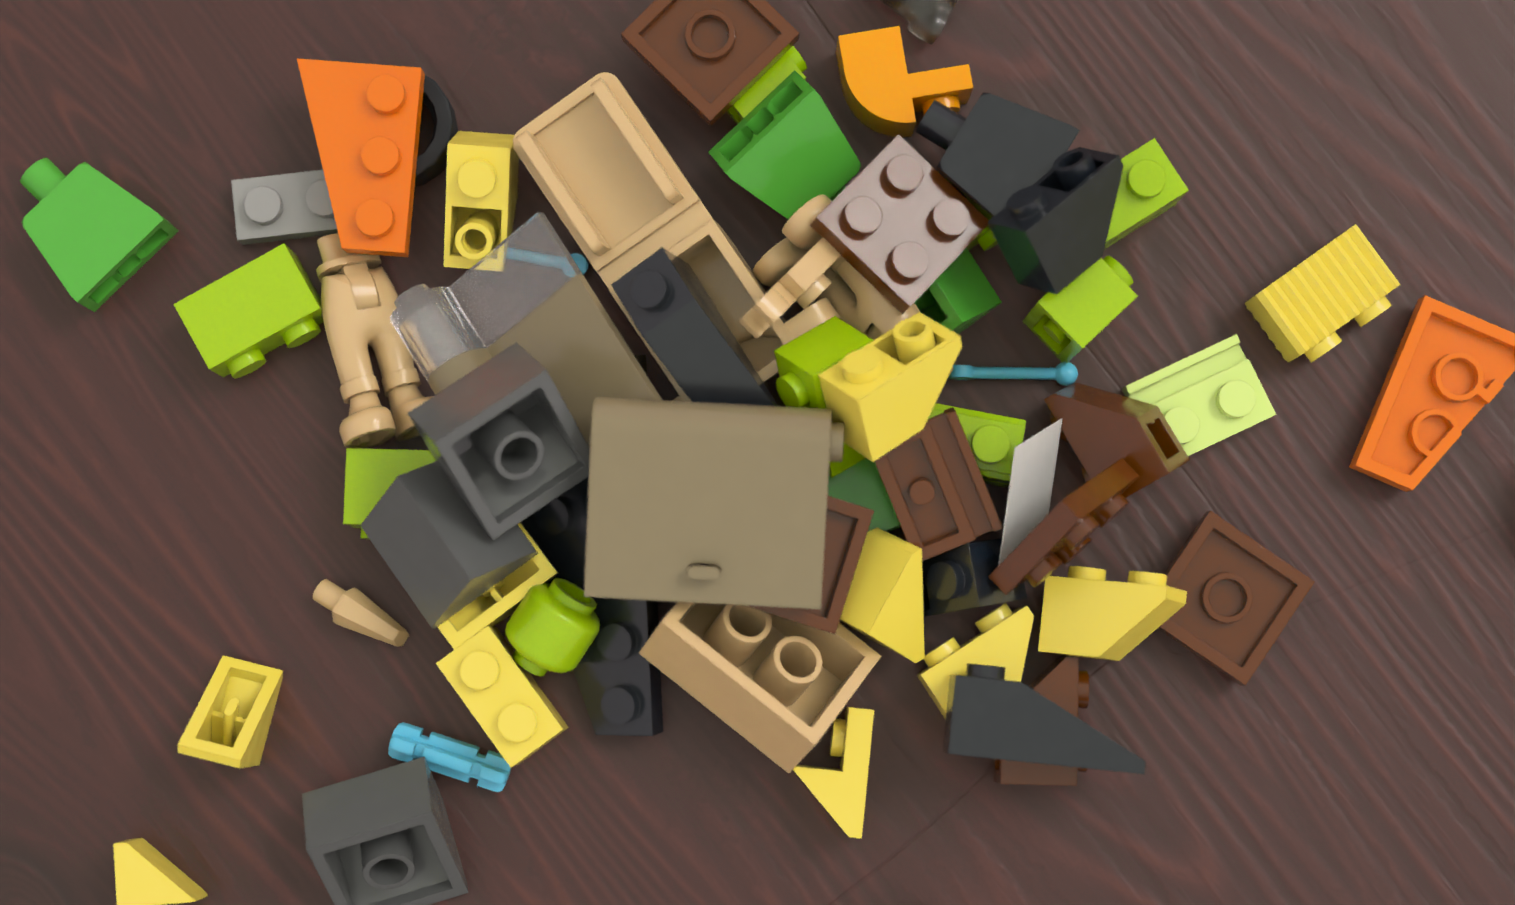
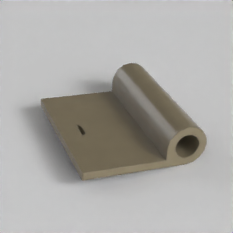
(708, 489)

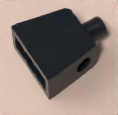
(994, 148)

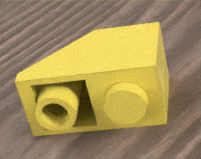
(478, 195)
(890, 384)
(1103, 617)
(1001, 643)

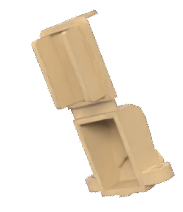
(630, 199)

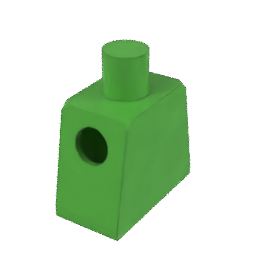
(788, 149)
(90, 229)

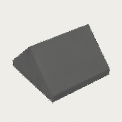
(439, 544)

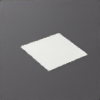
(1030, 486)

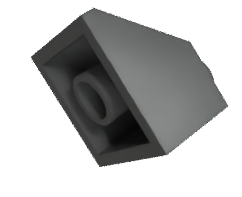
(504, 439)
(384, 838)

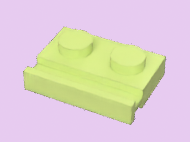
(1206, 395)

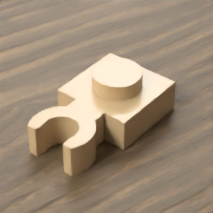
(800, 284)

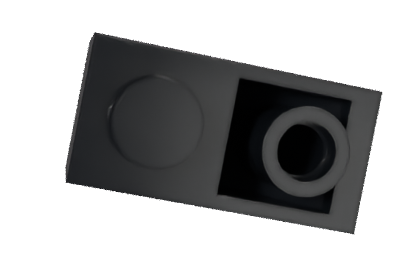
(1060, 221)
(961, 579)

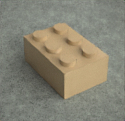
(761, 672)

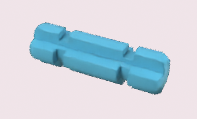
(449, 756)

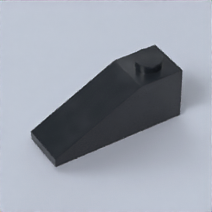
(689, 332)
(1018, 724)

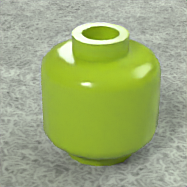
(552, 627)

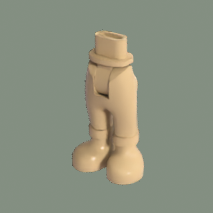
(849, 292)
(356, 314)

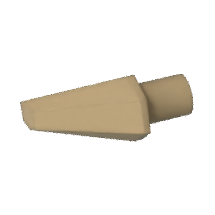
(359, 613)

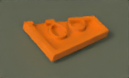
(368, 148)
(1432, 391)

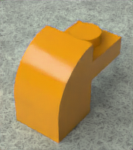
(882, 90)

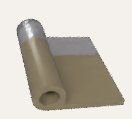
(530, 296)

